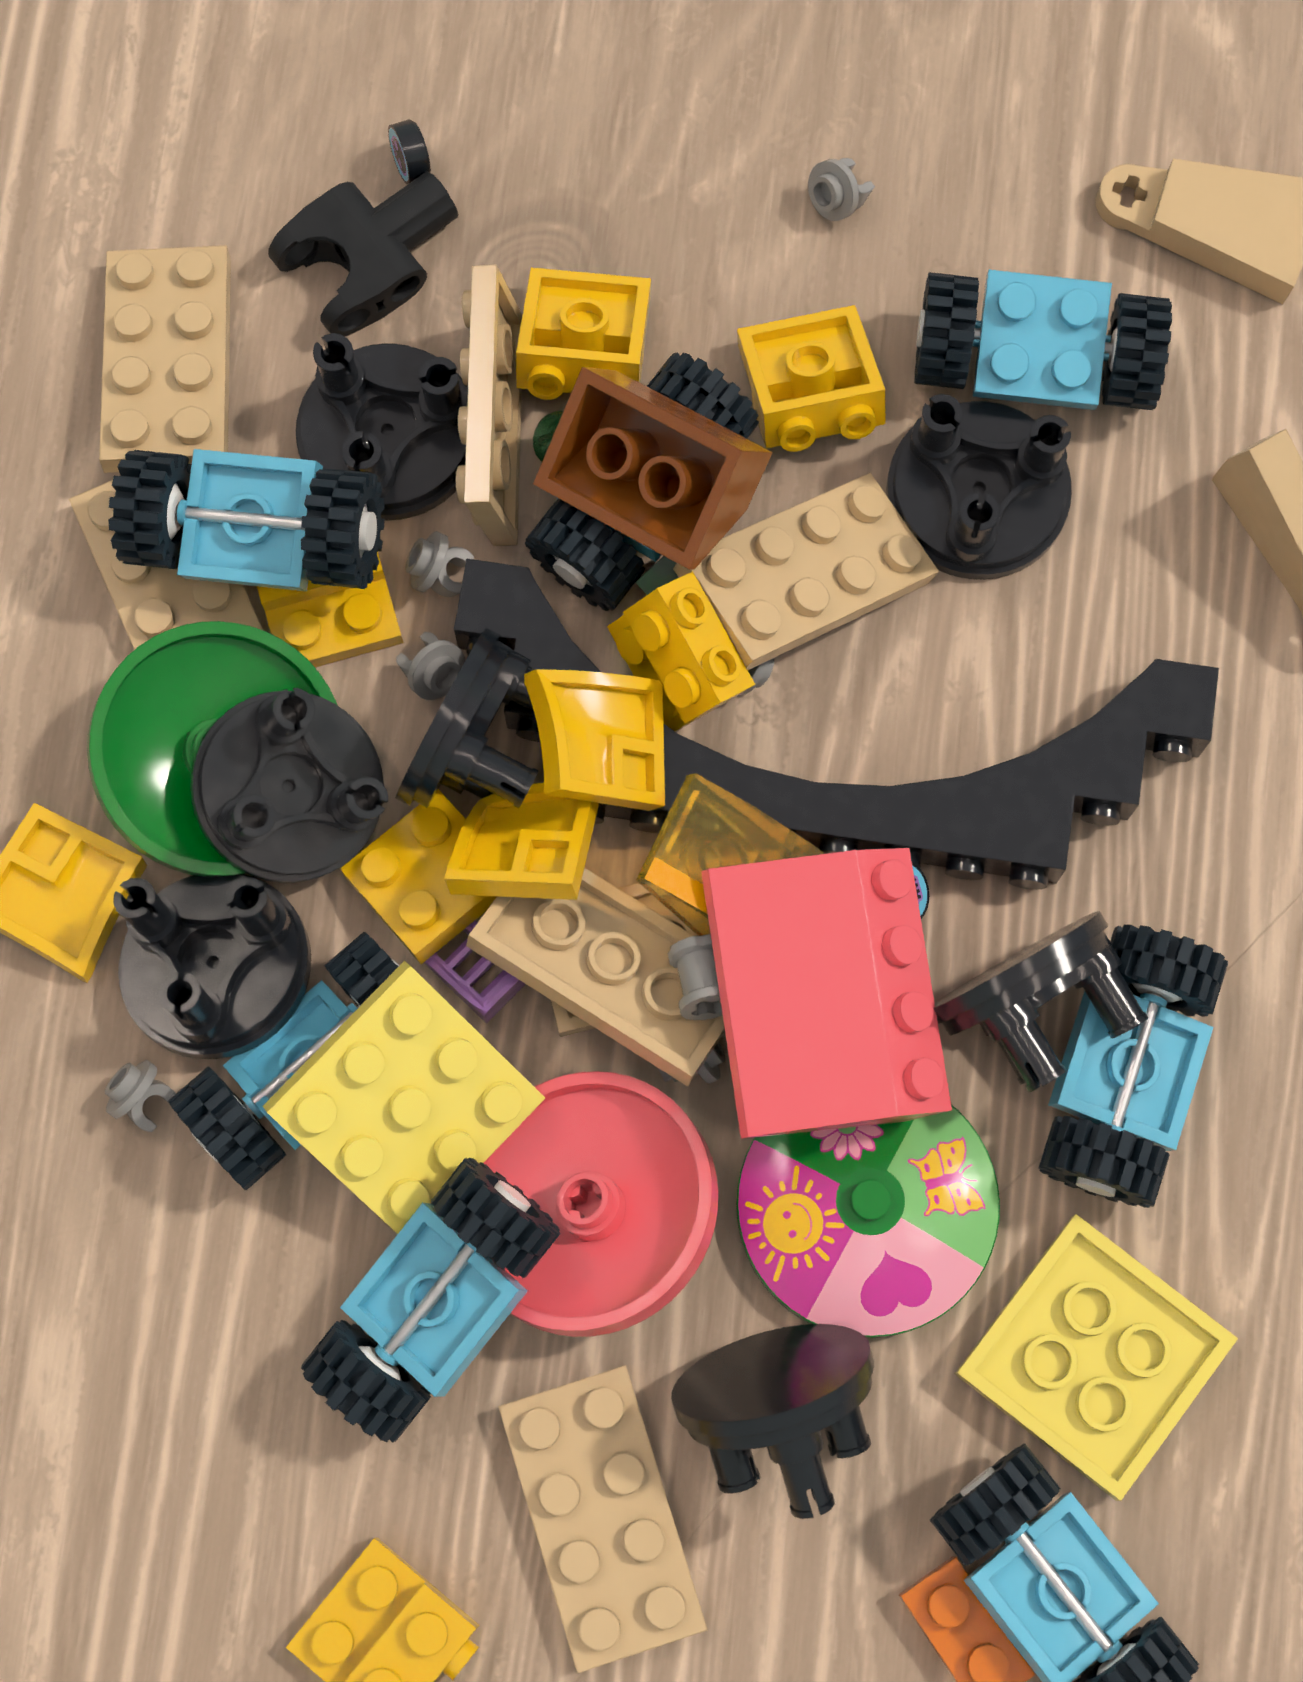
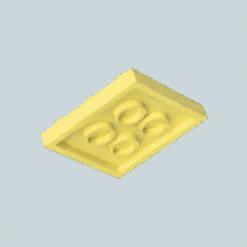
(402, 1098)
(1096, 1357)

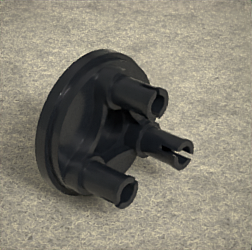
(388, 416)
(982, 486)
(455, 743)
(287, 786)
(211, 963)
(1011, 992)
(779, 1396)

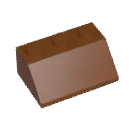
(650, 466)

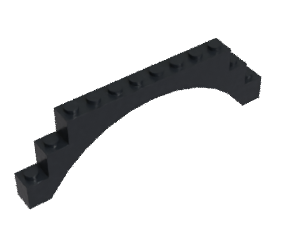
(991, 821)

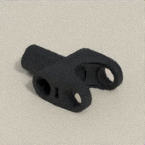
(368, 244)

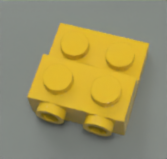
(579, 323)
(812, 378)
(333, 620)
(683, 644)
(385, 1626)

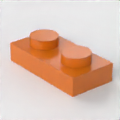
(962, 1628)

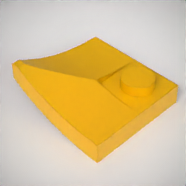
(600, 736)
(523, 849)
(62, 889)

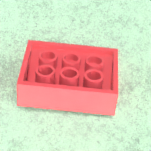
(825, 992)

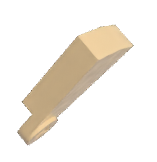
(1216, 216)
(1267, 497)

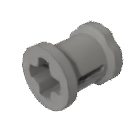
(697, 977)

